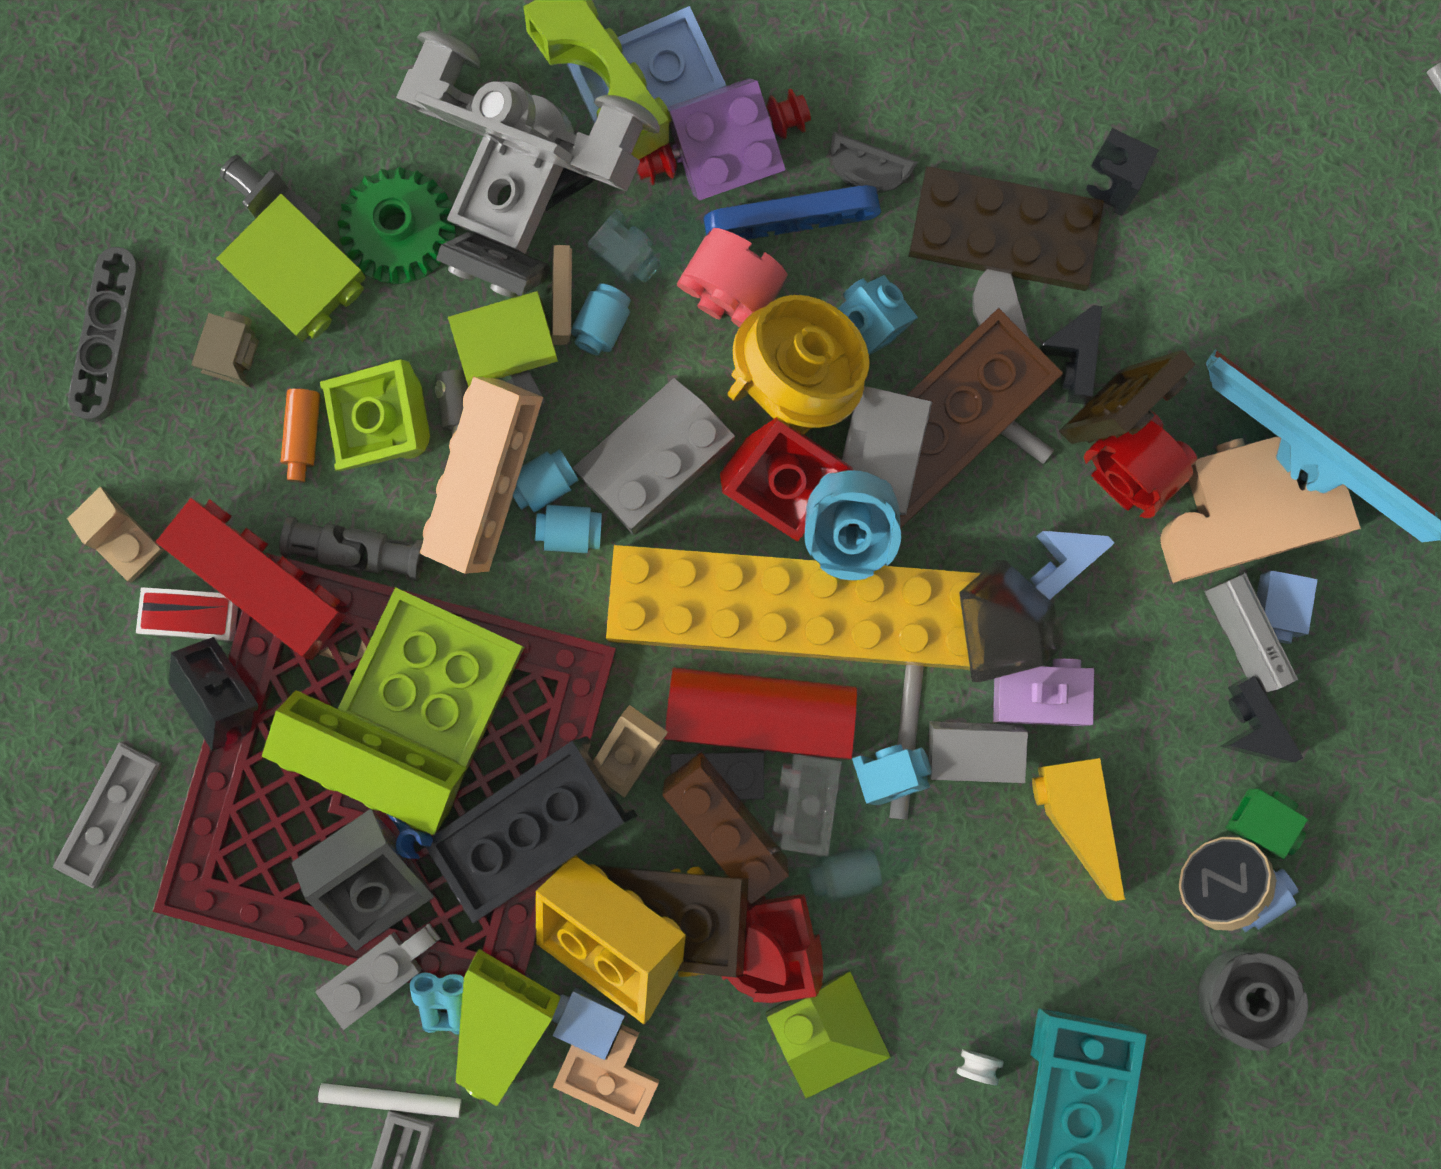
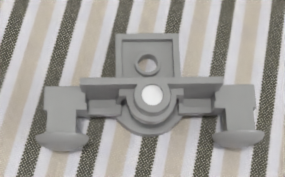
(523, 141)

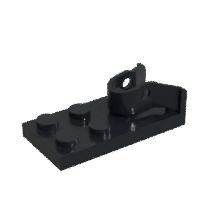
(527, 830)

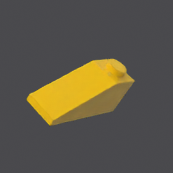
(1080, 811)

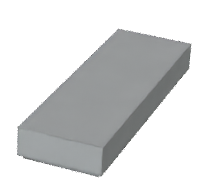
(107, 815)

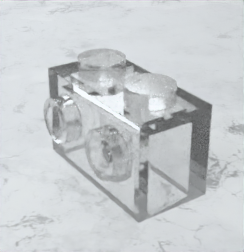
(809, 804)

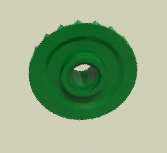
(401, 253)

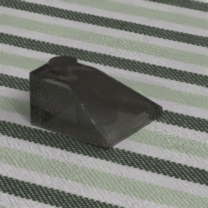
(1007, 623)

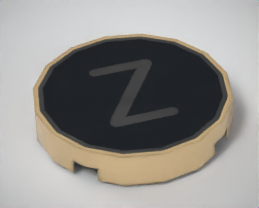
(1227, 883)

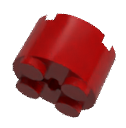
(1142, 467)

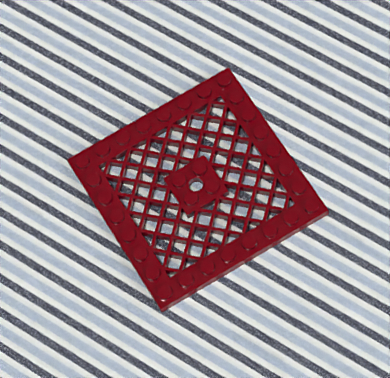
(198, 849)

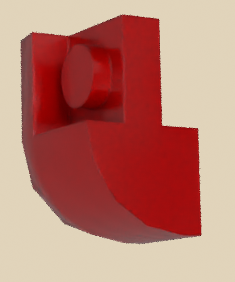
(792, 929)

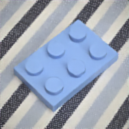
(669, 55)

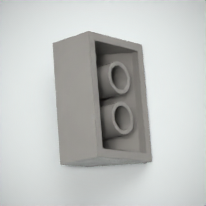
(655, 455)

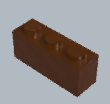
(725, 826)

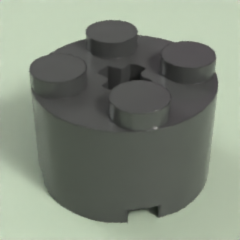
(1280, 1005)

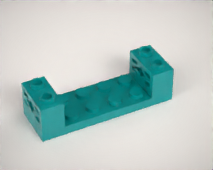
(1082, 1092)

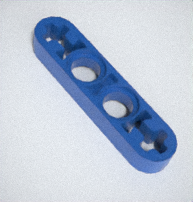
(797, 212)

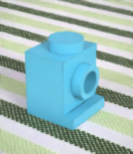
(892, 774)

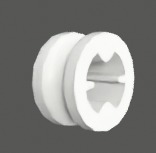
(980, 1067)

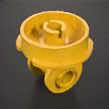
(800, 362)

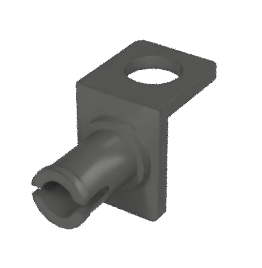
(261, 190)

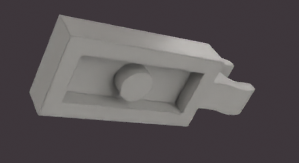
(375, 976)

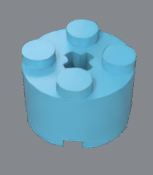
(858, 500)

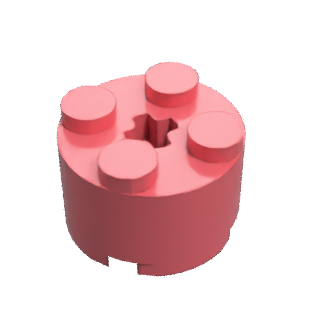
(731, 277)

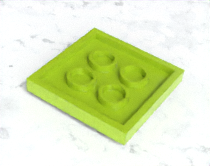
(431, 678)

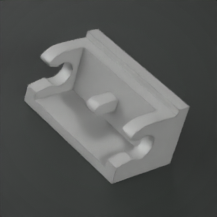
(977, 752)

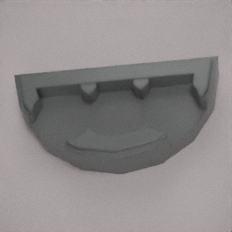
(867, 165)

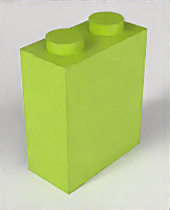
(293, 269)

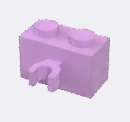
(1046, 695)

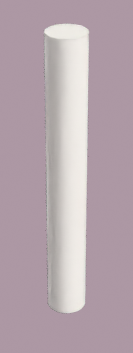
(390, 1100)

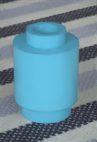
(601, 319)
(543, 480)
(569, 529)

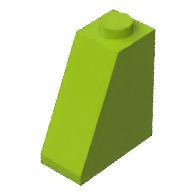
(498, 1026)

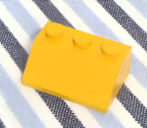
(608, 937)

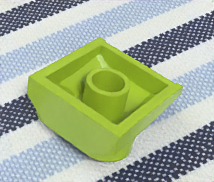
(376, 415)

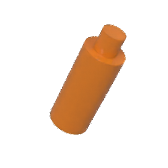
(300, 432)

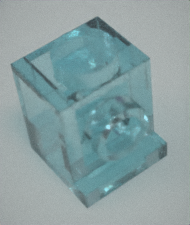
(624, 250)

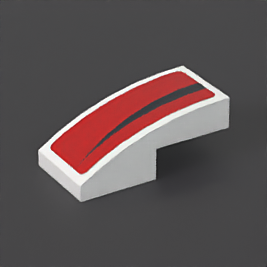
(186, 614)

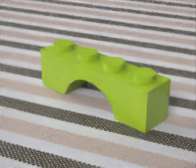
(572, 34)

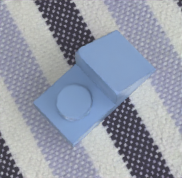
(1073, 553)

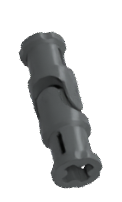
(346, 547)

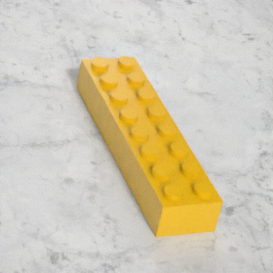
(786, 608)

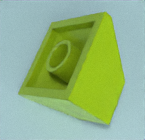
(827, 1035)

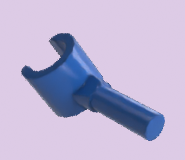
(407, 838)

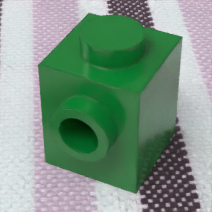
(1269, 823)

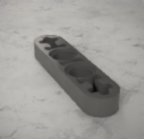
(97, 334)

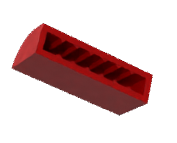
(761, 713)

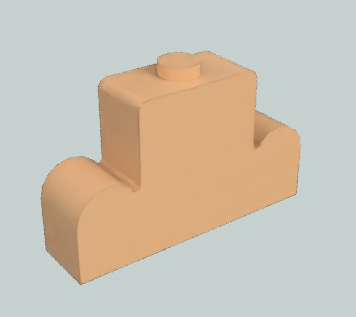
(1250, 512)

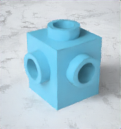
(877, 311)

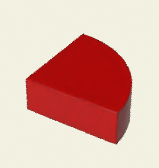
(764, 956)

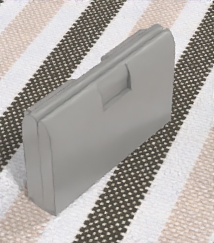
(888, 439)
(1251, 633)

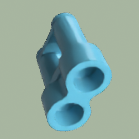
(438, 993)

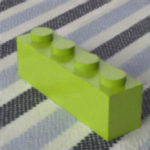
(363, 762)

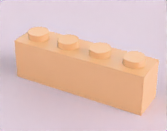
(480, 475)

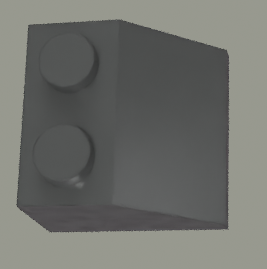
(361, 880)

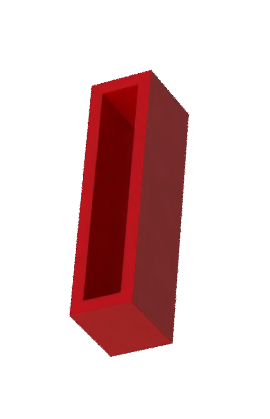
(251, 578)

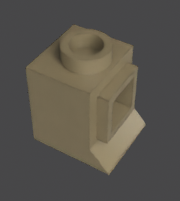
(226, 347)

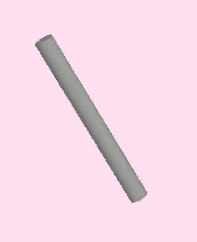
(908, 727)

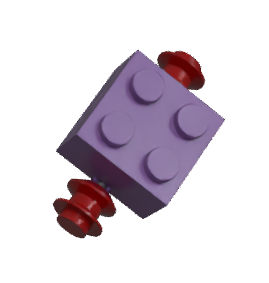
(726, 138)

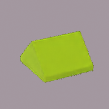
(503, 338)

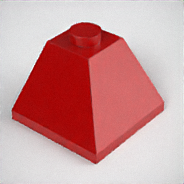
(777, 473)

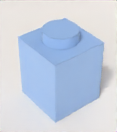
(1287, 603)
(587, 1022)

